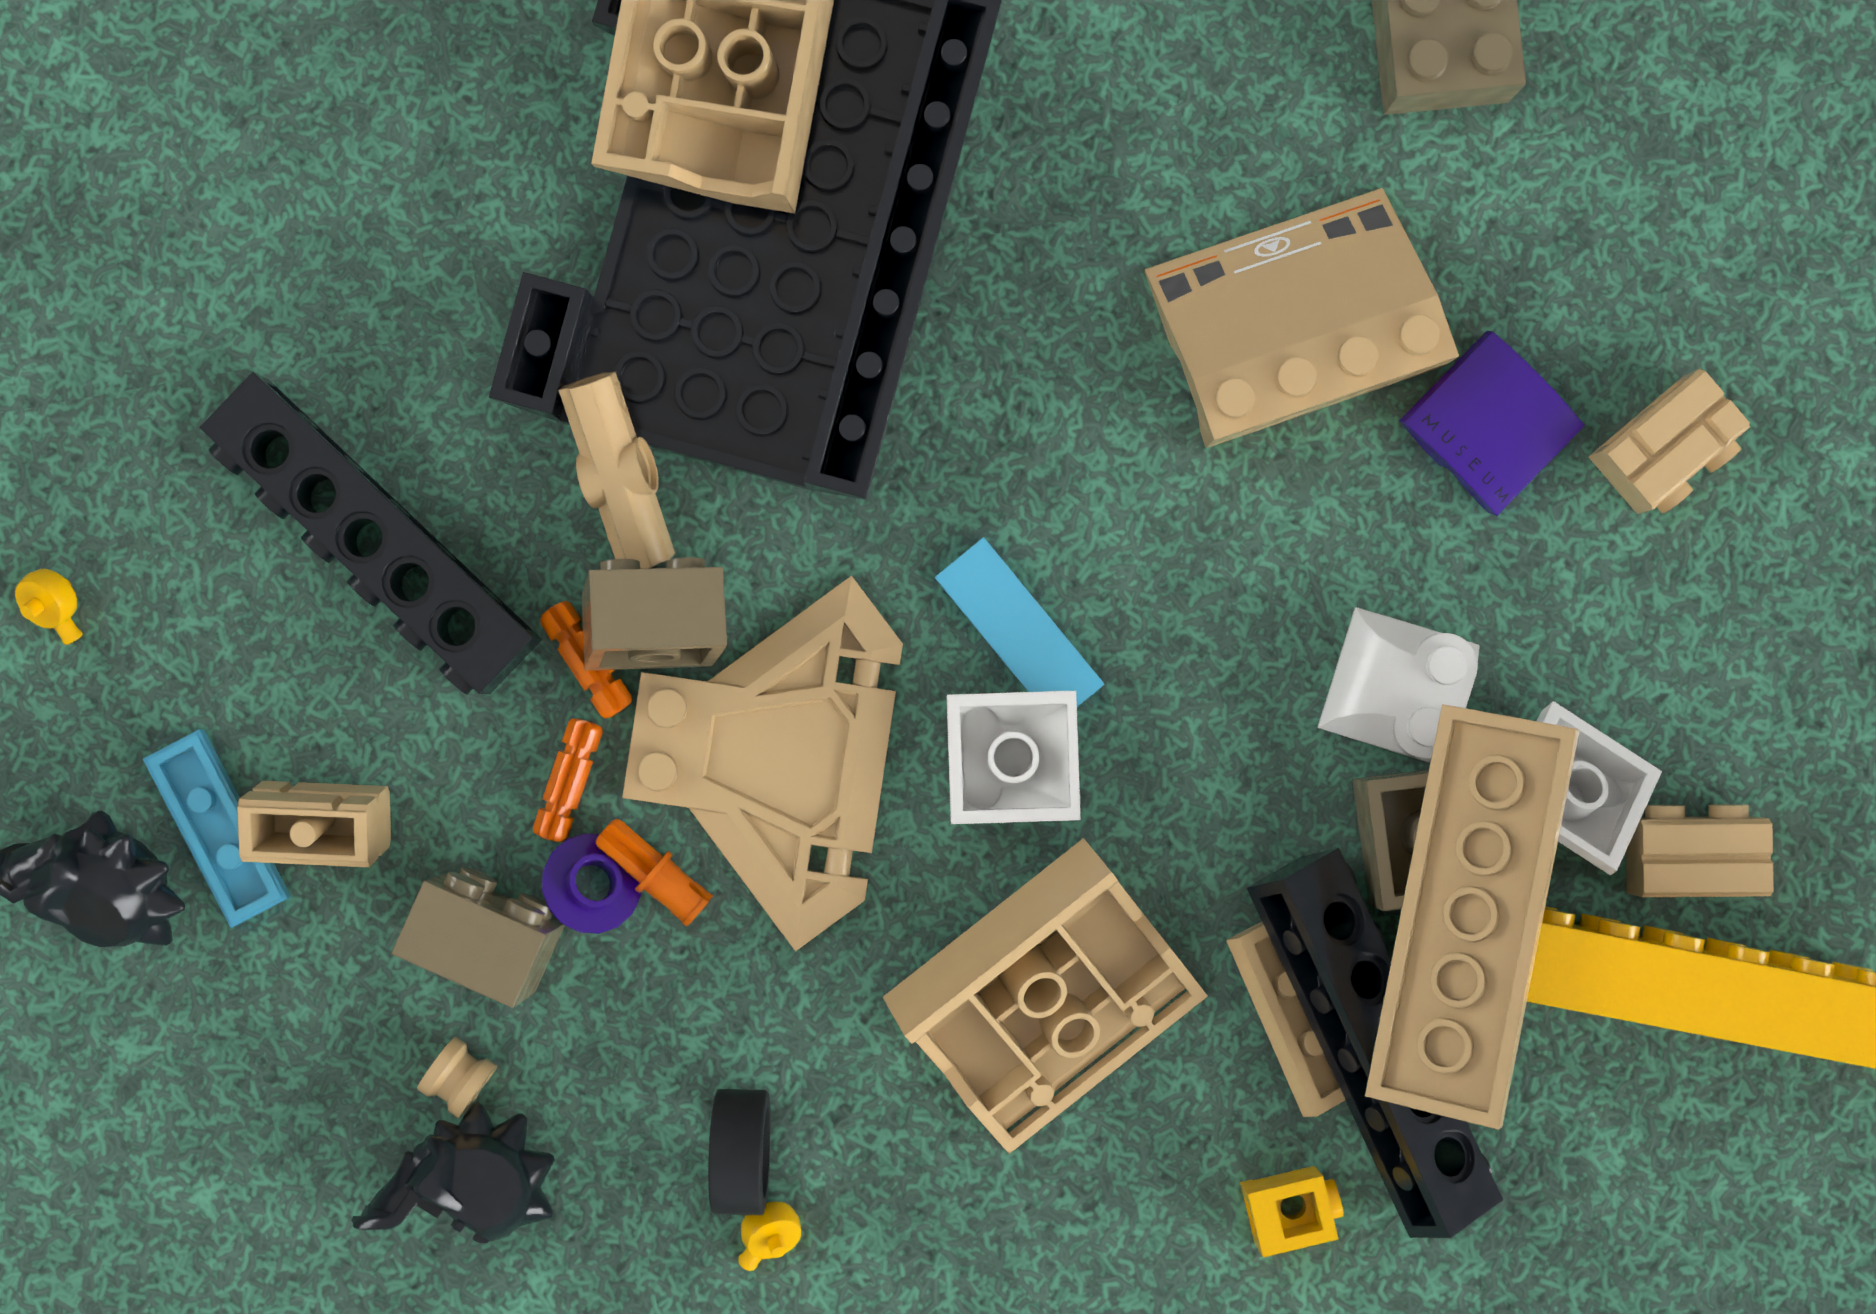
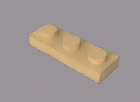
(1285, 1022)

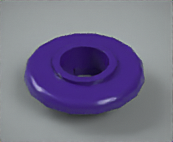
(569, 904)

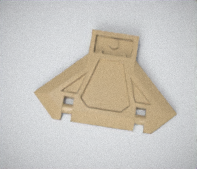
(779, 757)

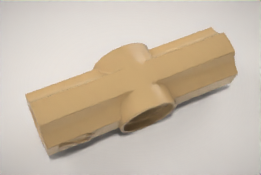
(616, 470)

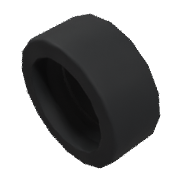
(739, 1152)

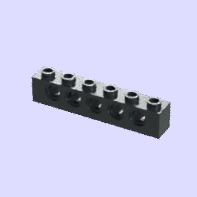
(241, 435)
(1341, 980)

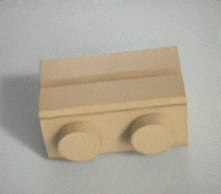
(1671, 442)
(314, 824)
(1700, 855)

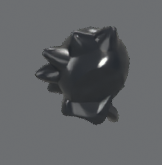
(93, 884)
(471, 1174)

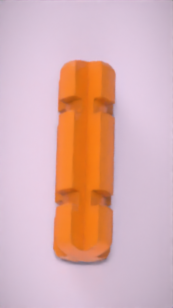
(562, 623)
(567, 780)

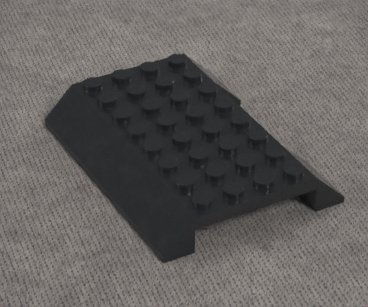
(767, 328)

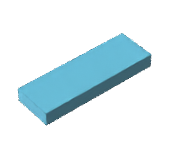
(1016, 624)
(207, 817)

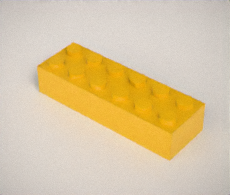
(1711, 992)

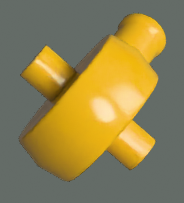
(49, 602)
(769, 1234)

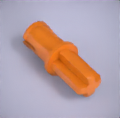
(654, 872)

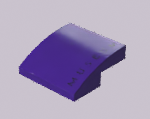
(1492, 422)

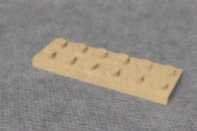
(1472, 915)

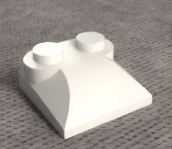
(1395, 683)
(1013, 757)
(1604, 793)

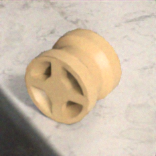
(456, 1077)

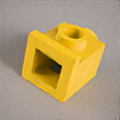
(1282, 1233)

